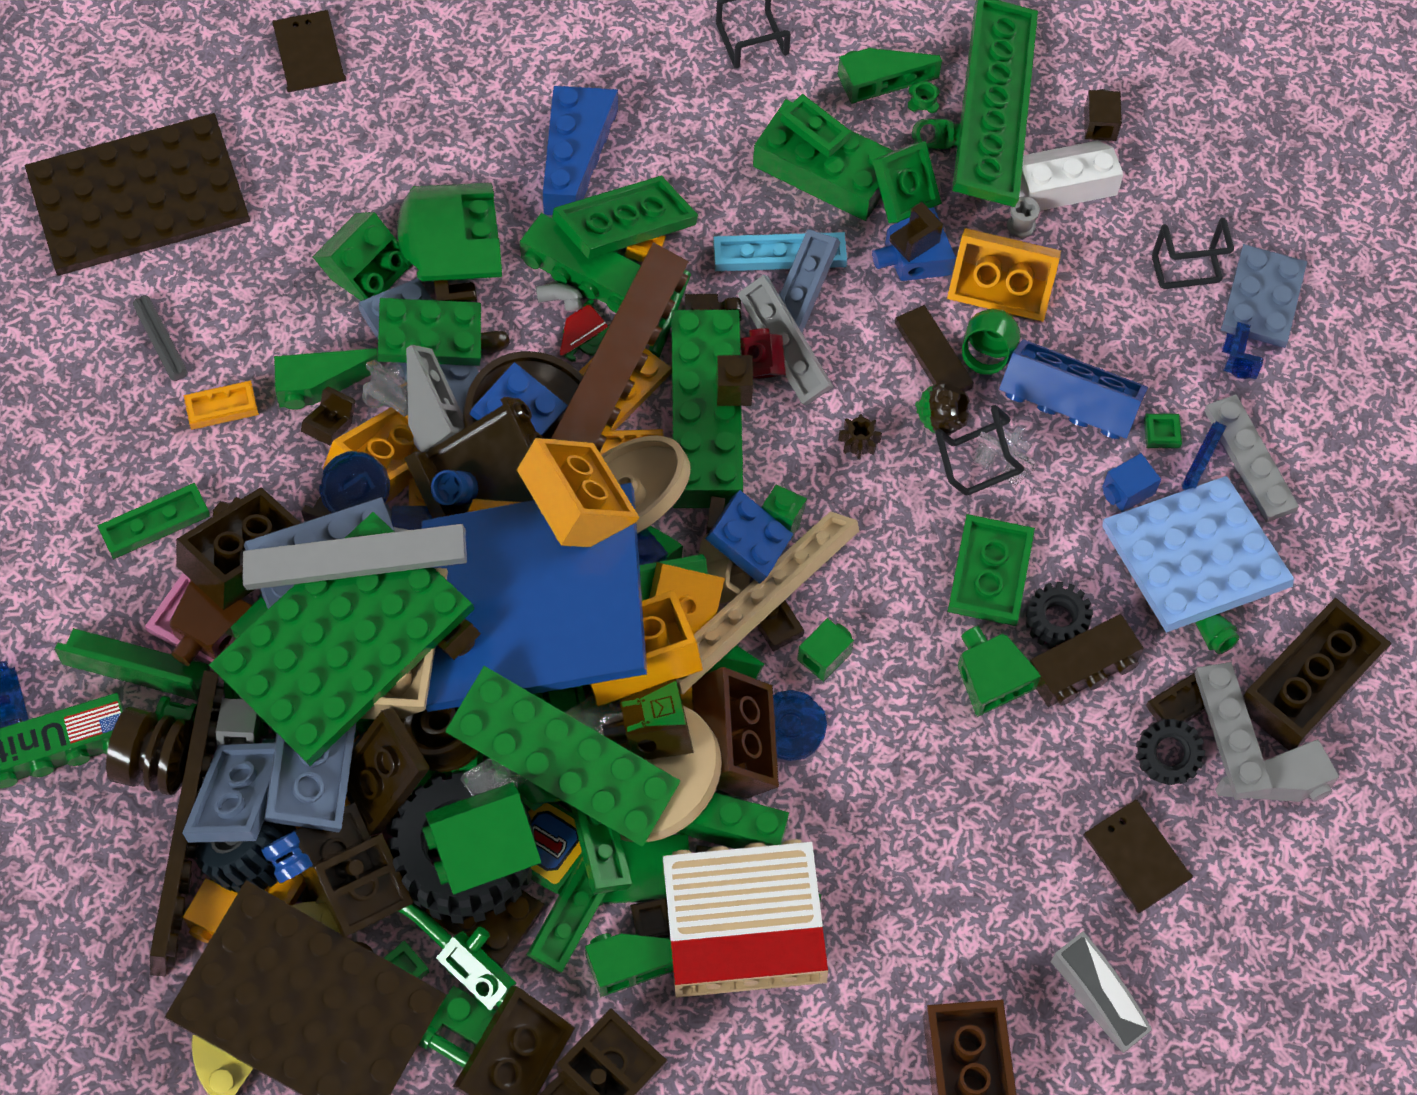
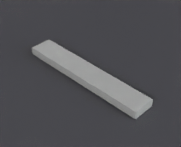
(354, 556)

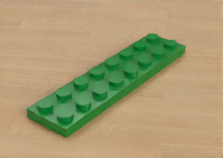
(996, 102)

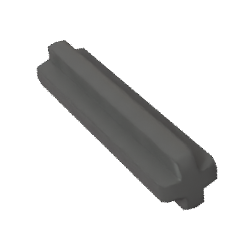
(160, 338)

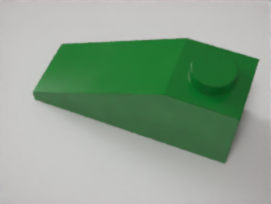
(882, 71)
(305, 376)
(627, 960)

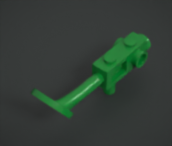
(466, 959)

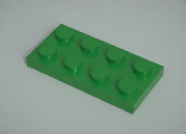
(624, 216)

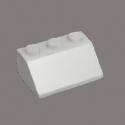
(1071, 174)

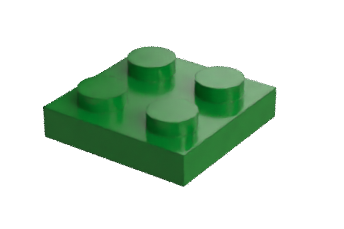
(906, 180)

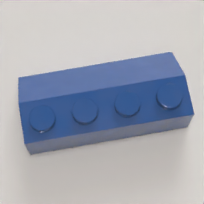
(1073, 389)

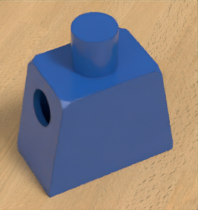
(934, 262)

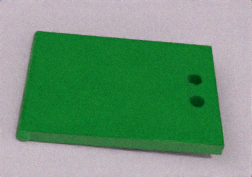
(646, 869)

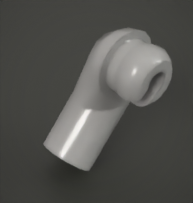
(560, 292)

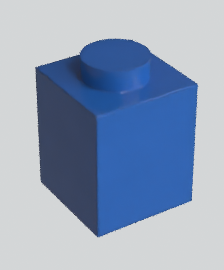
(1130, 483)

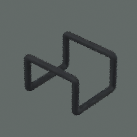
(736, 57)
(1212, 252)
(998, 424)

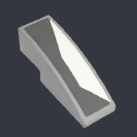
(1101, 991)

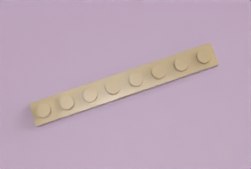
(761, 599)

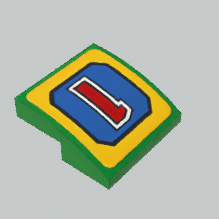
(556, 844)

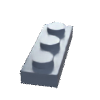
(808, 275)

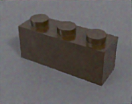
(1087, 661)

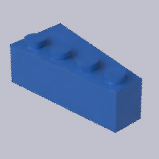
(576, 137)

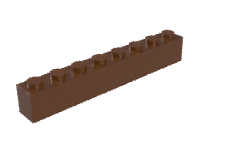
(623, 348)

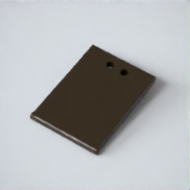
(308, 51)
(1137, 856)

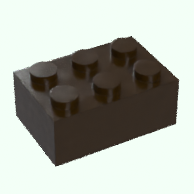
(214, 549)

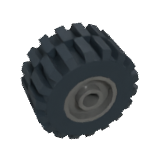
(239, 861)

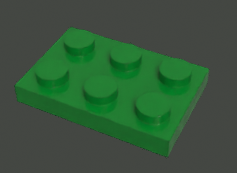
(444, 326)
(991, 570)

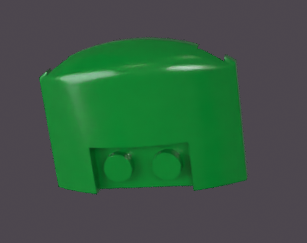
(450, 232)

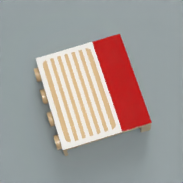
(744, 918)

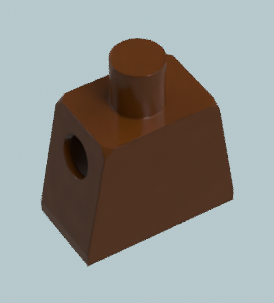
(203, 625)

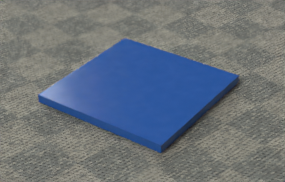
(542, 608)

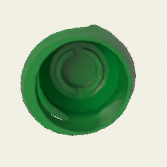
(992, 334)

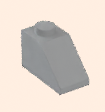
(237, 723)

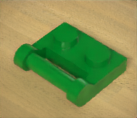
(464, 1017)

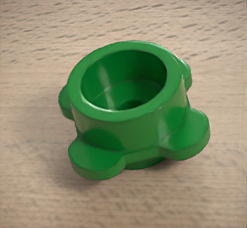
(926, 90)

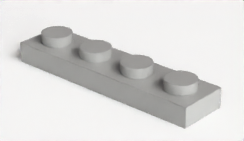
(801, 364)
(1252, 459)
(1233, 731)

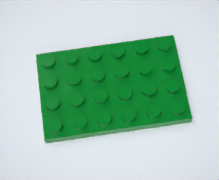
(338, 648)

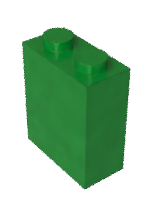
(481, 838)

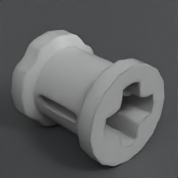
(1023, 217)

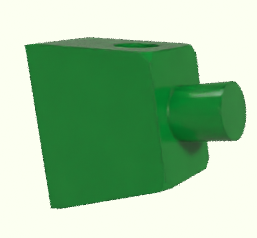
(994, 671)

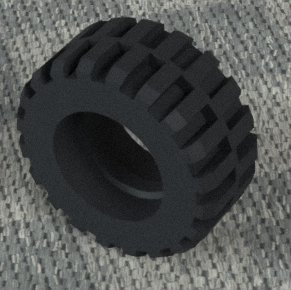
(419, 874)

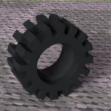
(1062, 597)
(1192, 751)

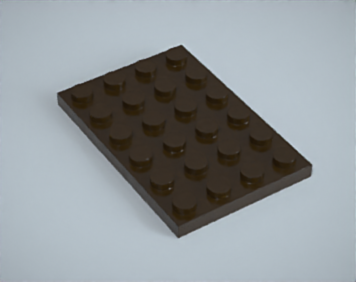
(136, 194)
(303, 1001)

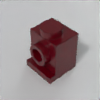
(766, 353)

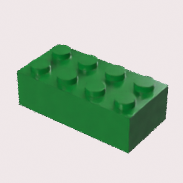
(841, 180)

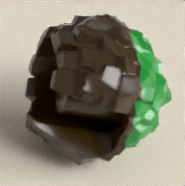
(943, 408)

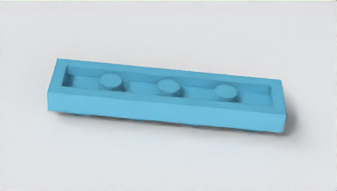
(766, 251)

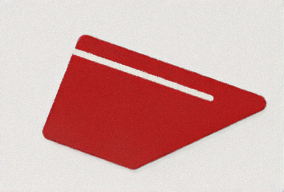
(580, 328)

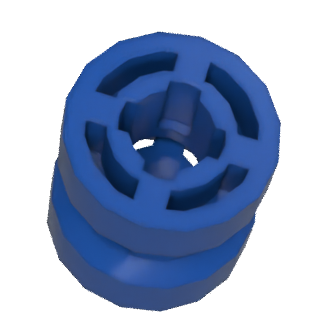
(446, 487)
(291, 864)

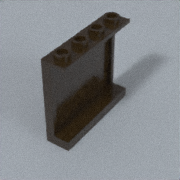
(487, 450)

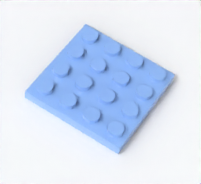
(1197, 553)

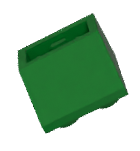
(362, 256)

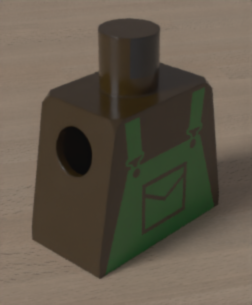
(653, 723)

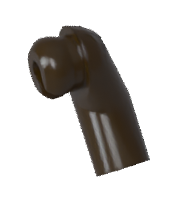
(494, 342)

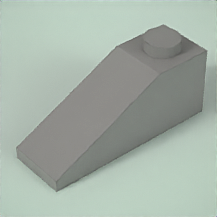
(431, 404)
(1295, 775)

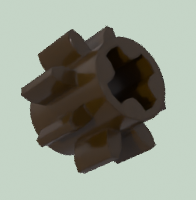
(859, 436)

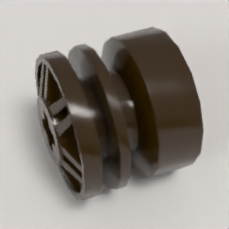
(149, 750)

